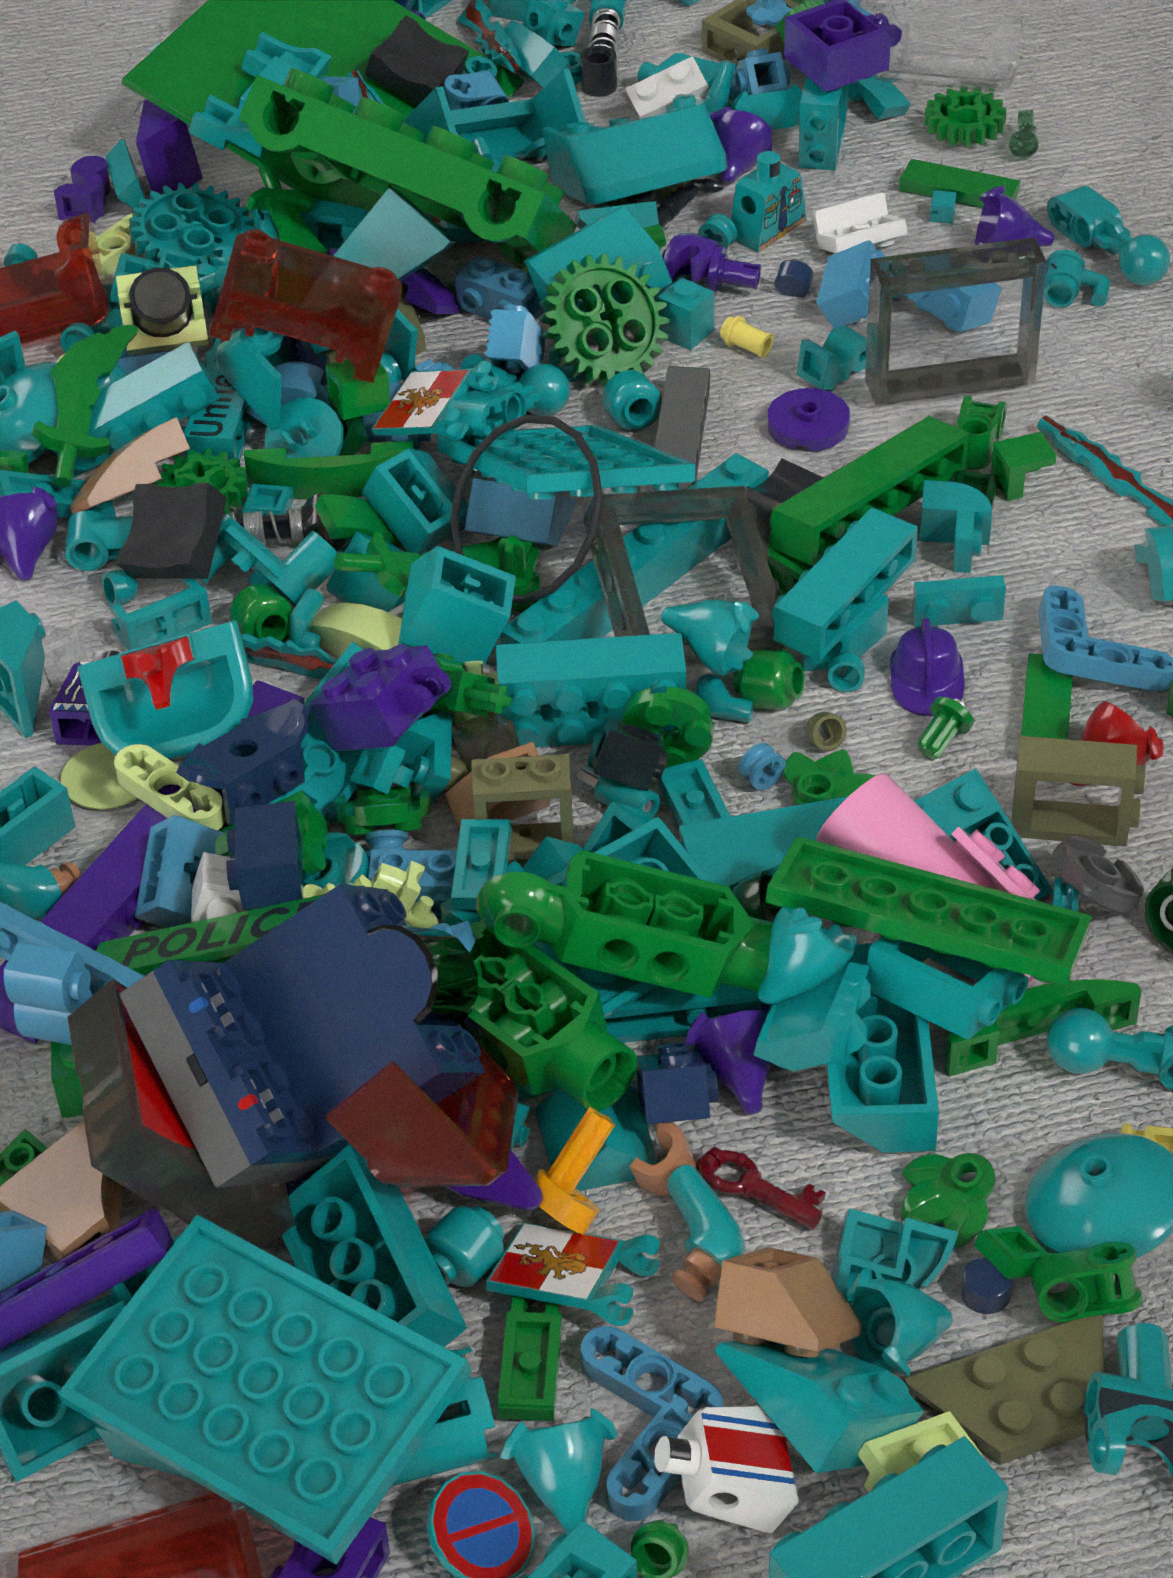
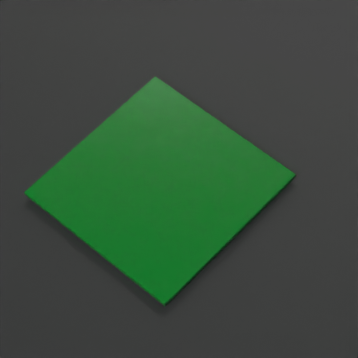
(210, 47)

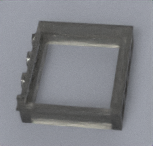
(948, 270)
(673, 506)

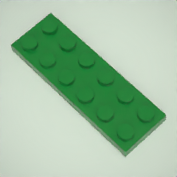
(930, 910)

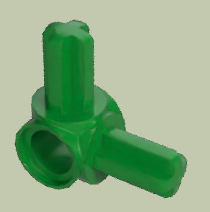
(520, 560)

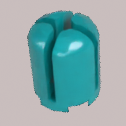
(455, 1439)

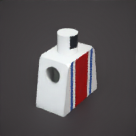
(732, 1466)

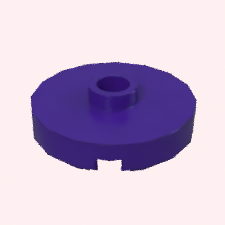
(808, 419)

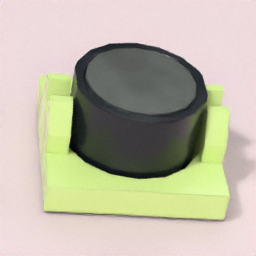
(162, 306)

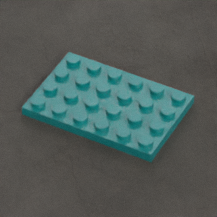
(551, 461)
(266, 1386)

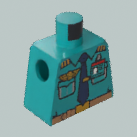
(767, 203)

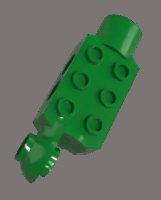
(632, 924)
(545, 1025)

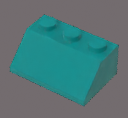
(612, 234)
(889, 1084)
(33, 1418)

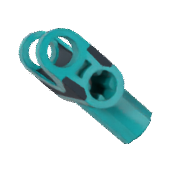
(1135, 1404)

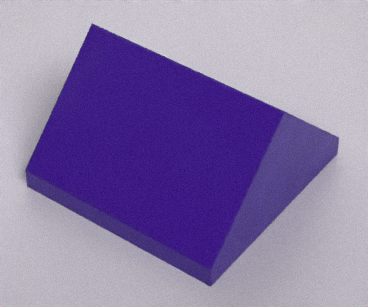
(166, 150)

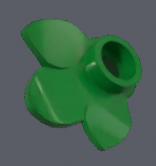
(823, 779)
(943, 1198)

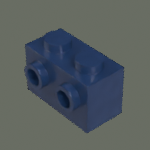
(265, 855)
(675, 1085)

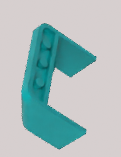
(507, 127)
(635, 155)
(251, 361)

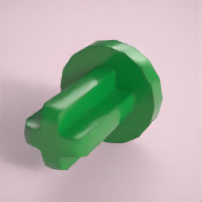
(948, 719)

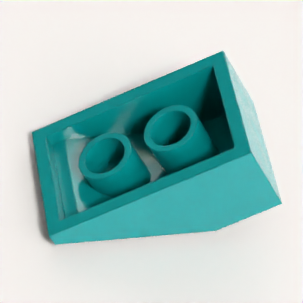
(823, 1401)

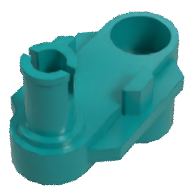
(301, 570)

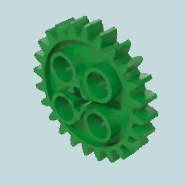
(571, 326)

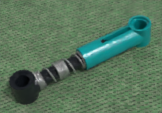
(600, 57)
(97, 539)

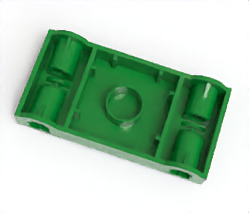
(383, 152)

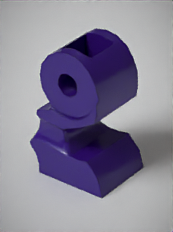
(88, 190)

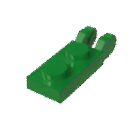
(530, 1362)

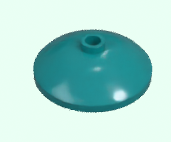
(24, 400)
(1102, 1193)

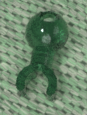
(1024, 141)

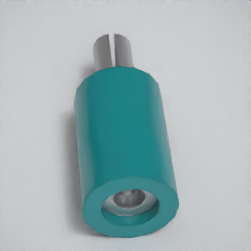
(613, 791)

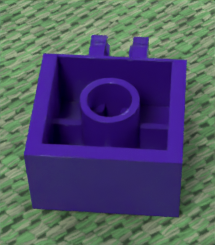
(839, 43)
(379, 697)

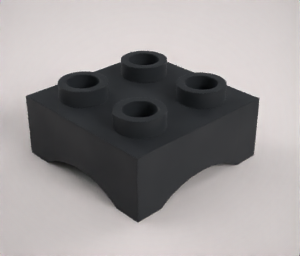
(414, 62)
(173, 531)

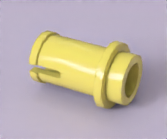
(737, 332)

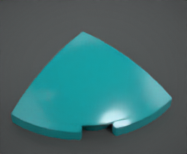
(891, 1249)

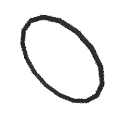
(598, 496)

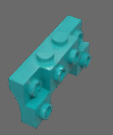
(270, 60)

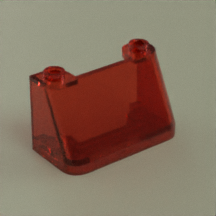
(56, 289)
(308, 299)

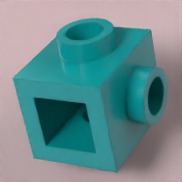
(554, 21)

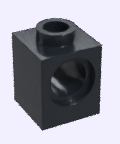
(629, 754)

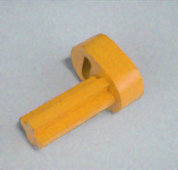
(559, 1183)

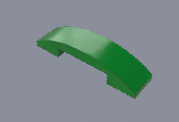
(317, 475)
(1036, 1012)

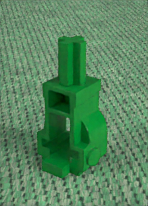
(468, 691)

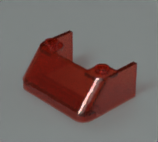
(427, 1143)
(175, 1541)

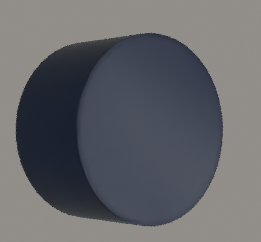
(794, 278)
(985, 1287)

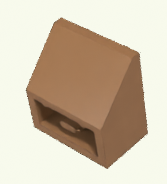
(783, 1301)

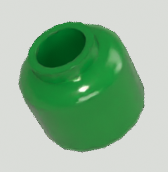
(261, 612)
(770, 680)

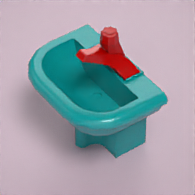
(170, 692)

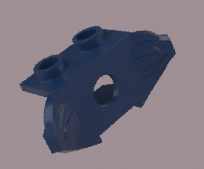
(253, 760)

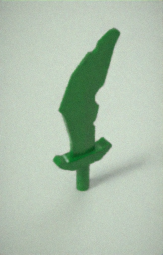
(285, 210)
(77, 394)
(393, 567)

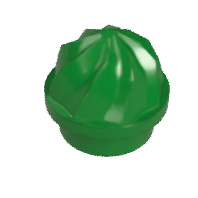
(659, 1550)

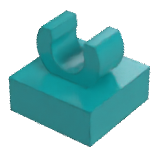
(381, 768)

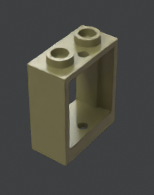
(726, 32)
(1083, 764)
(541, 779)

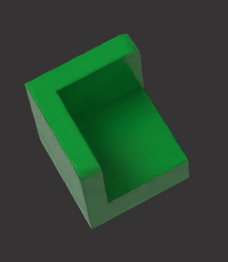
(354, 396)
(1019, 456)

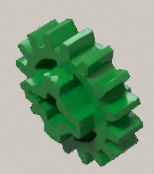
(965, 116)
(206, 468)

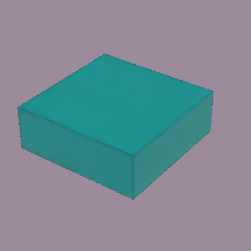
(268, 497)

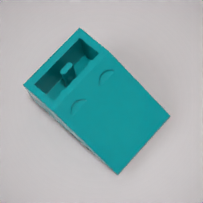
(972, 806)

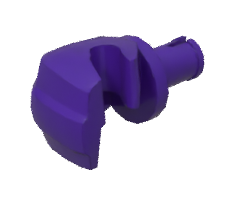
(705, 258)

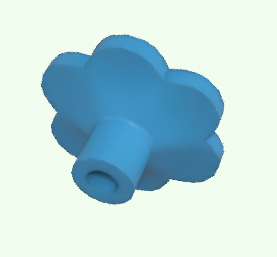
(767, 11)

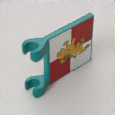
(424, 401)
(573, 1269)

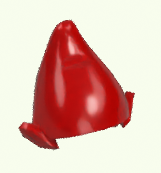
(1115, 726)

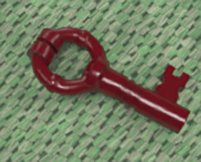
(752, 1184)

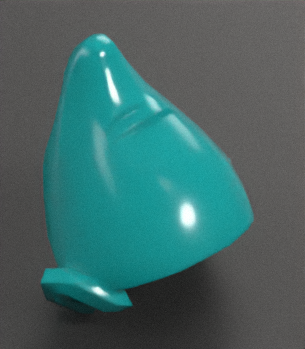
(714, 631)
(802, 955)
(896, 1316)
(562, 1463)

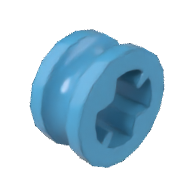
(761, 766)
(386, 840)

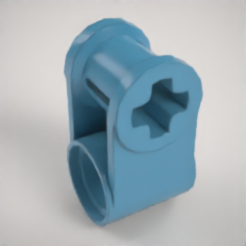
(473, 90)

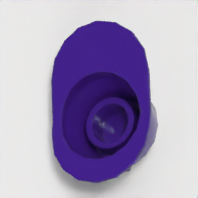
(925, 668)

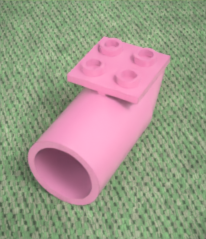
(891, 826)

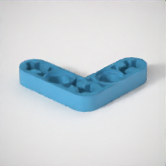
(1073, 653)
(664, 1405)

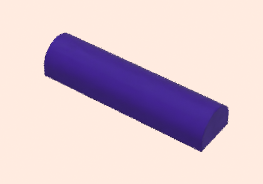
(82, 1276)

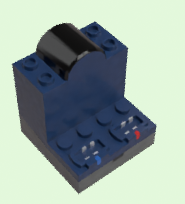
(299, 1025)

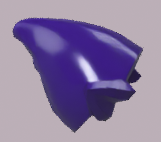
(742, 138)
(1008, 220)
(26, 529)
(729, 1047)

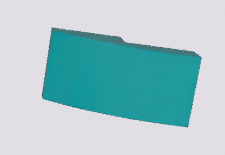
(881, 96)

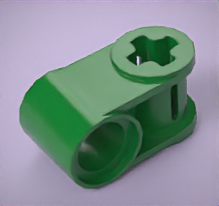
(985, 426)
(1091, 1282)

